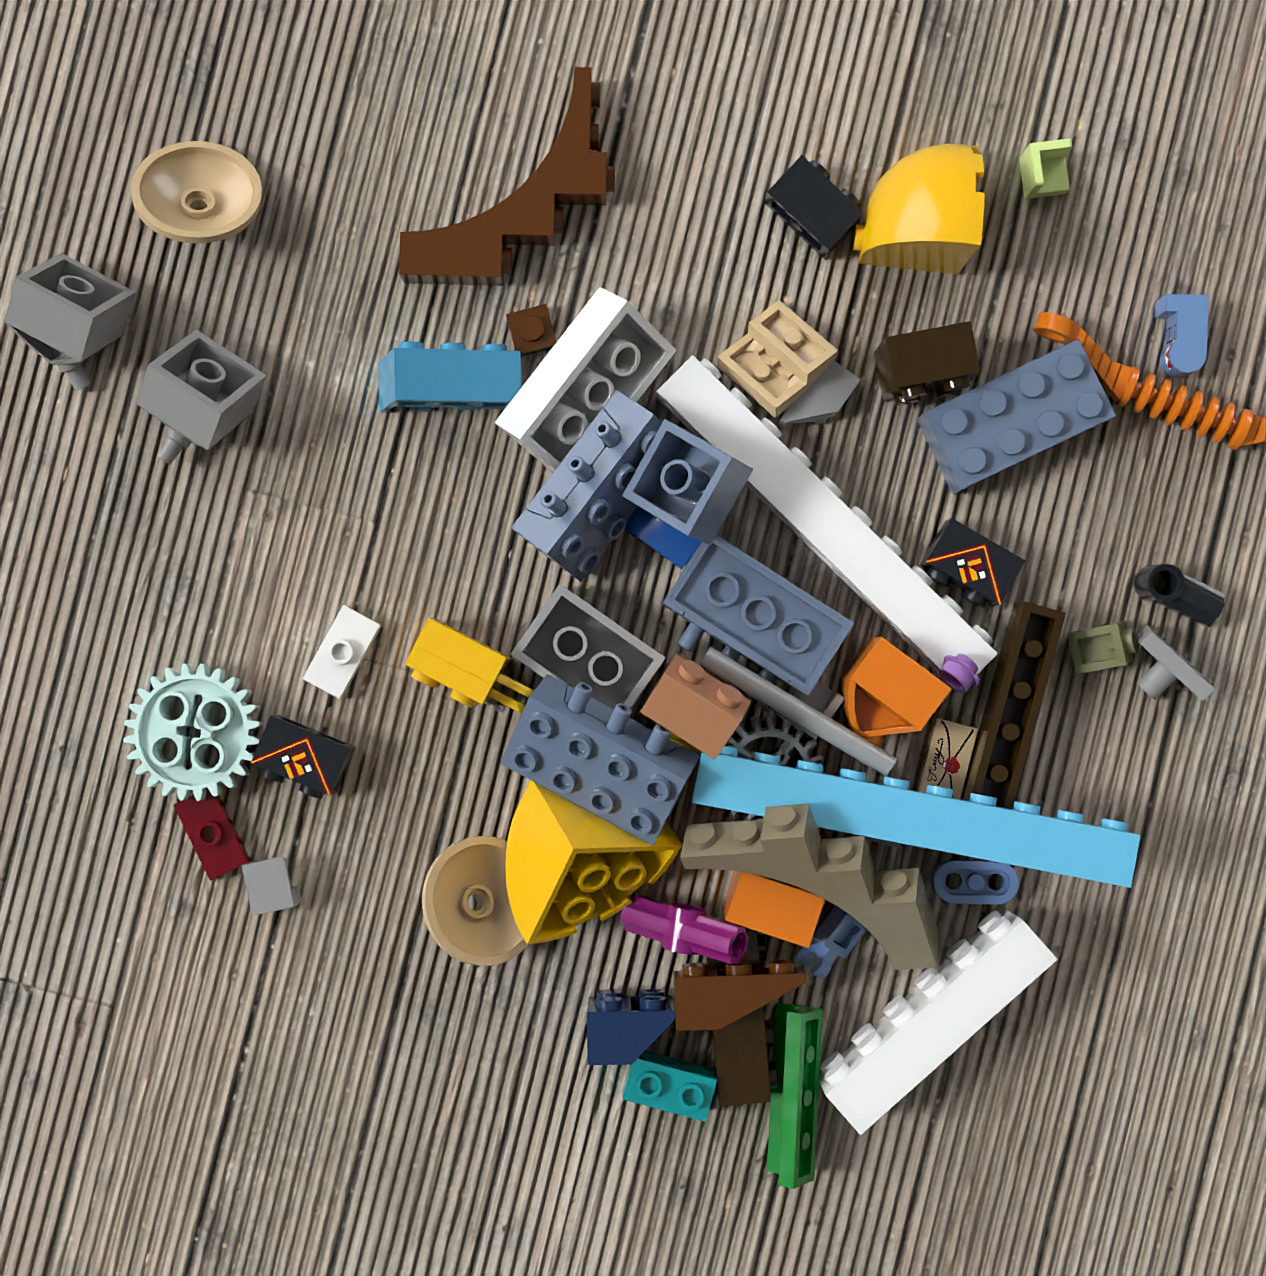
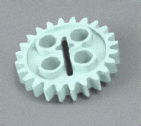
(155, 726)

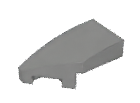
(822, 398)

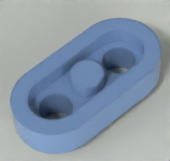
(973, 882)

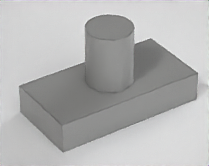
(1169, 668)

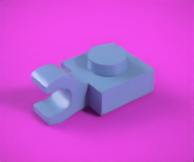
(835, 937)

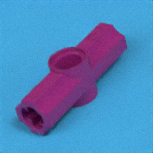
(685, 929)

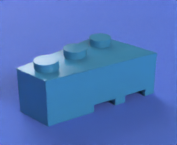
(448, 377)

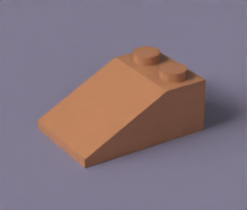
(696, 705)

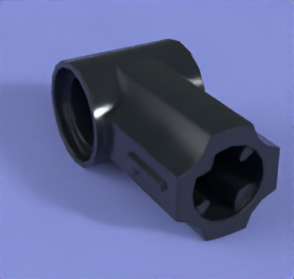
(1181, 593)

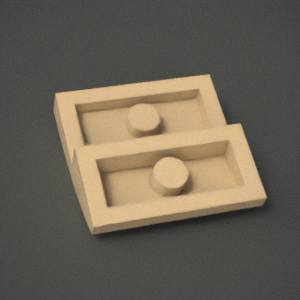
(777, 358)

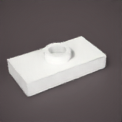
(342, 652)

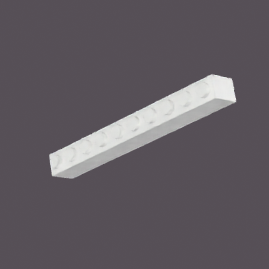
(822, 520)

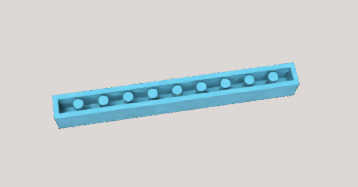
(920, 818)

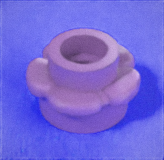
(959, 672)

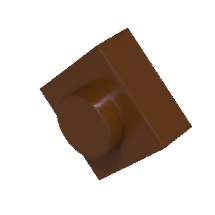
(531, 330)

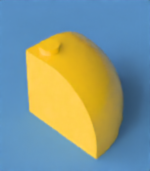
(925, 212)
(574, 865)

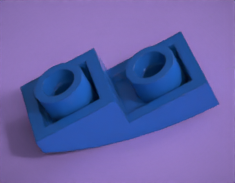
(662, 537)

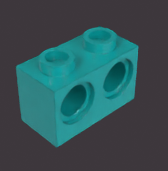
(670, 1085)

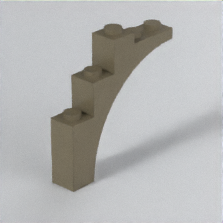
(837, 869)

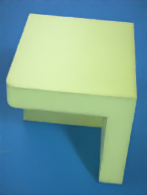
(1045, 168)

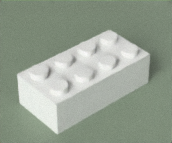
(598, 353)

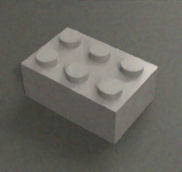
(586, 646)

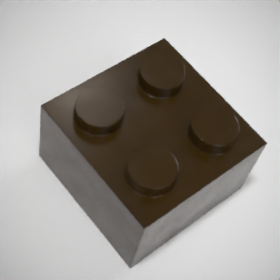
(927, 362)

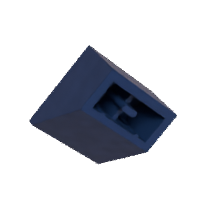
(625, 1025)

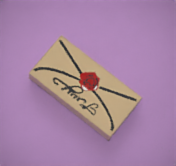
(947, 756)

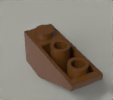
(721, 996)

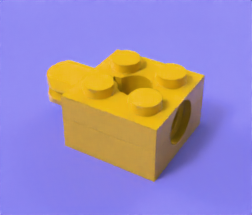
(464, 666)

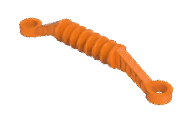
(1123, 384)

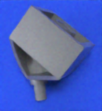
(68, 313)
(198, 393)

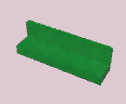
(796, 1099)

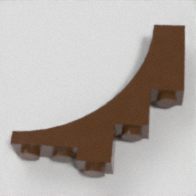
(569, 175)

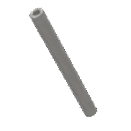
(798, 711)

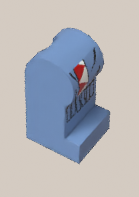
(1185, 332)

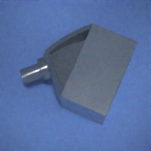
(687, 482)

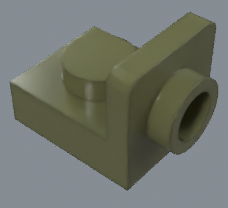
(1102, 647)

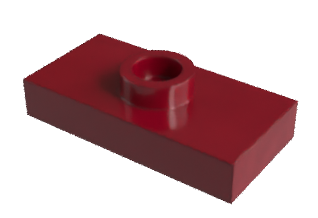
(212, 834)

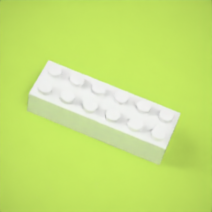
(933, 1018)

